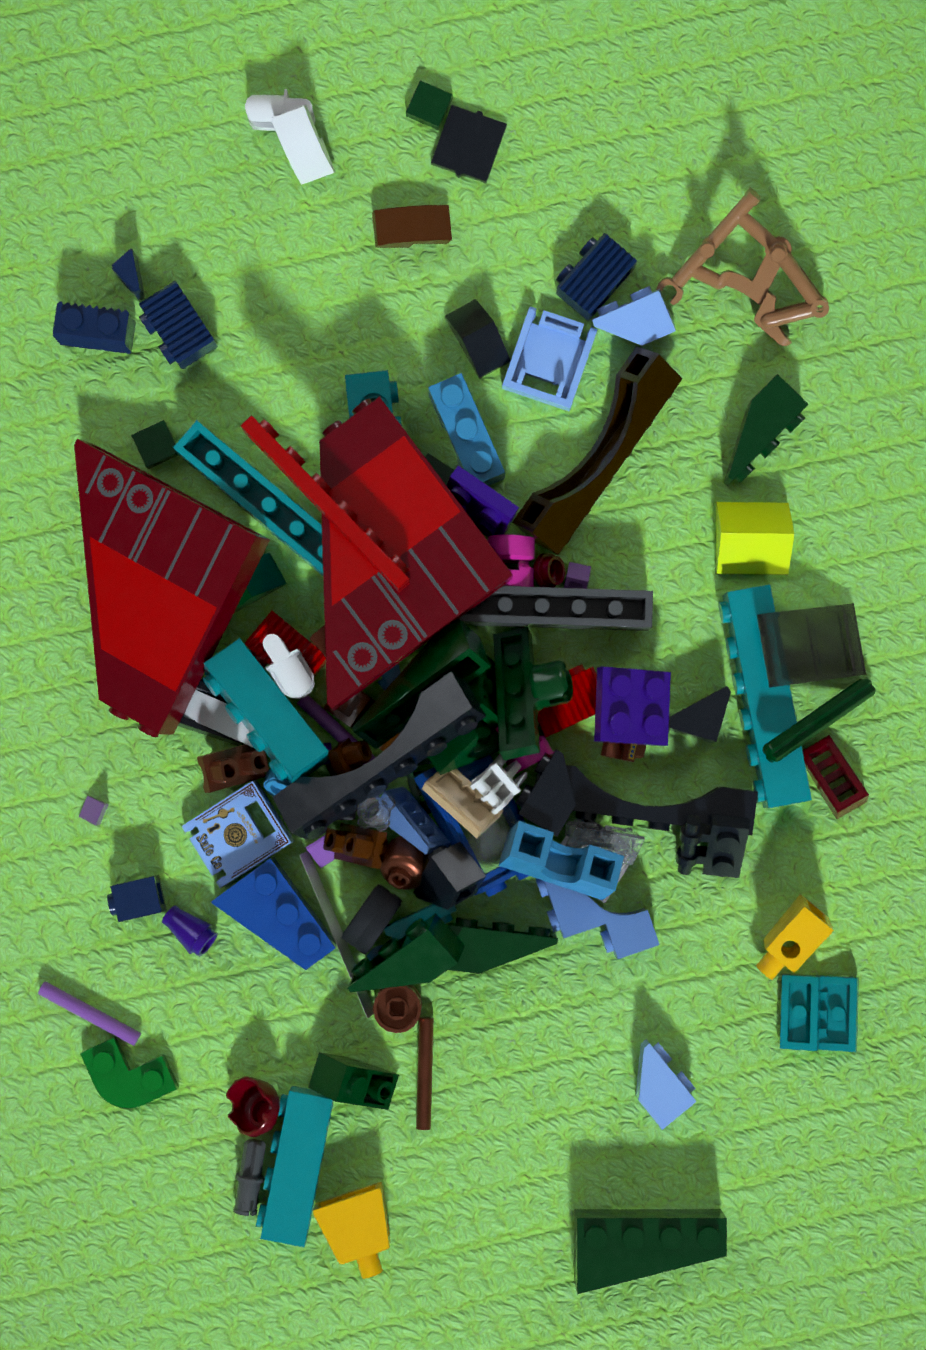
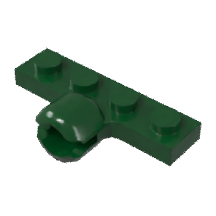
(524, 691)

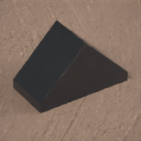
(478, 338)
(702, 718)

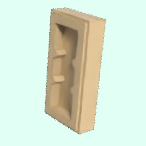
(455, 796)

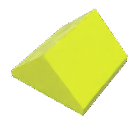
(753, 538)

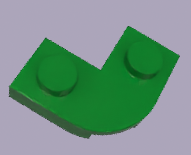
(123, 1085)

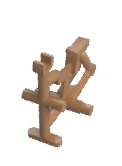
(777, 255)

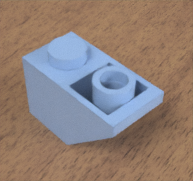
(638, 321)
(658, 1088)

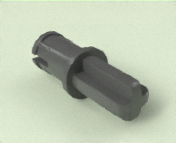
(250, 1177)

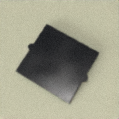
(469, 144)

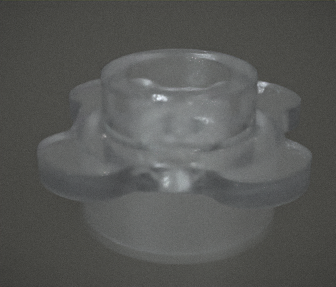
(368, 809)

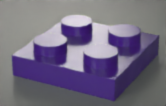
(483, 505)
(632, 706)

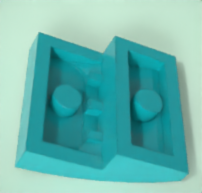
(819, 1012)

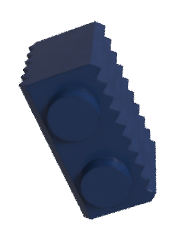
(595, 275)
(177, 325)
(94, 328)

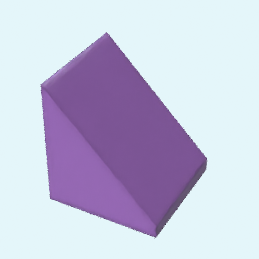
(577, 576)
(93, 810)
(321, 856)

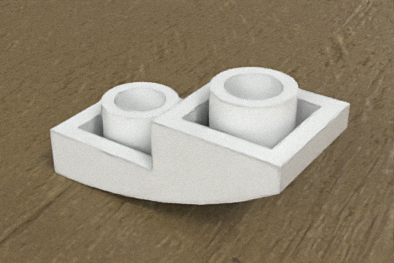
(302, 144)

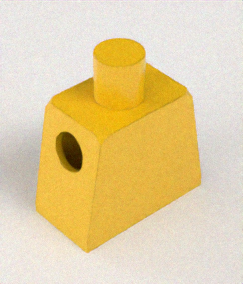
(800, 924)
(356, 1227)

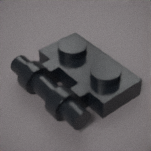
(724, 849)

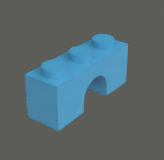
(466, 429)
(583, 870)

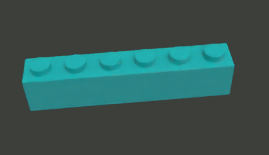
(253, 493)
(765, 709)

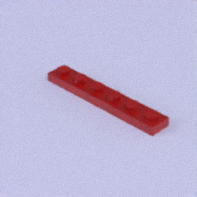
(316, 490)

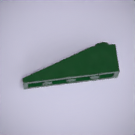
(452, 650)

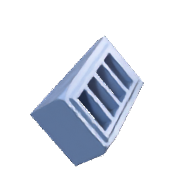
(413, 822)

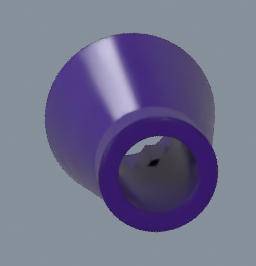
(190, 931)

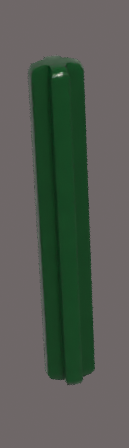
(818, 720)

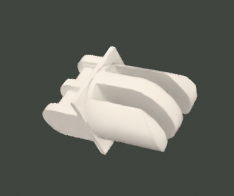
(263, 107)
(288, 668)
(498, 783)

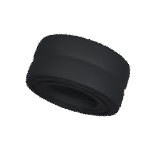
(371, 919)

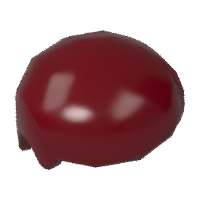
(253, 1106)

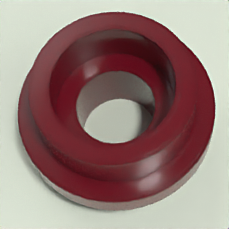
(549, 570)

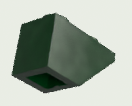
(353, 1081)

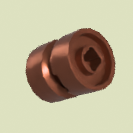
(397, 1008)

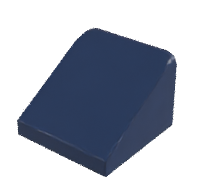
(129, 273)

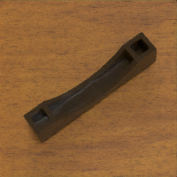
(639, 395)

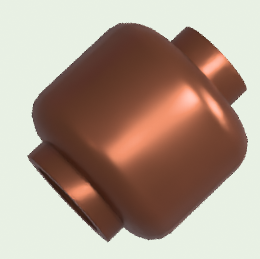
(403, 864)

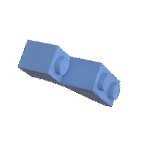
(577, 913)

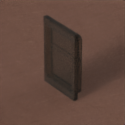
(811, 645)

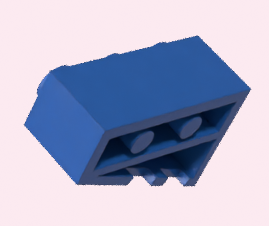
(278, 914)

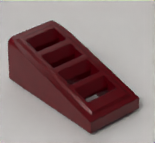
(852, 782)

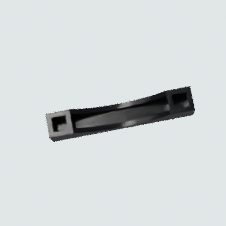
(440, 716)
(720, 801)

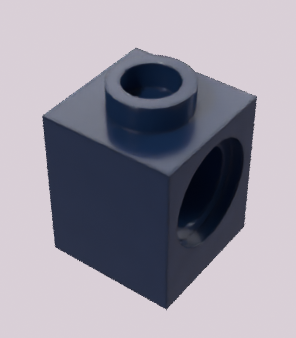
(136, 898)

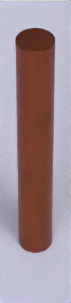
(424, 1081)

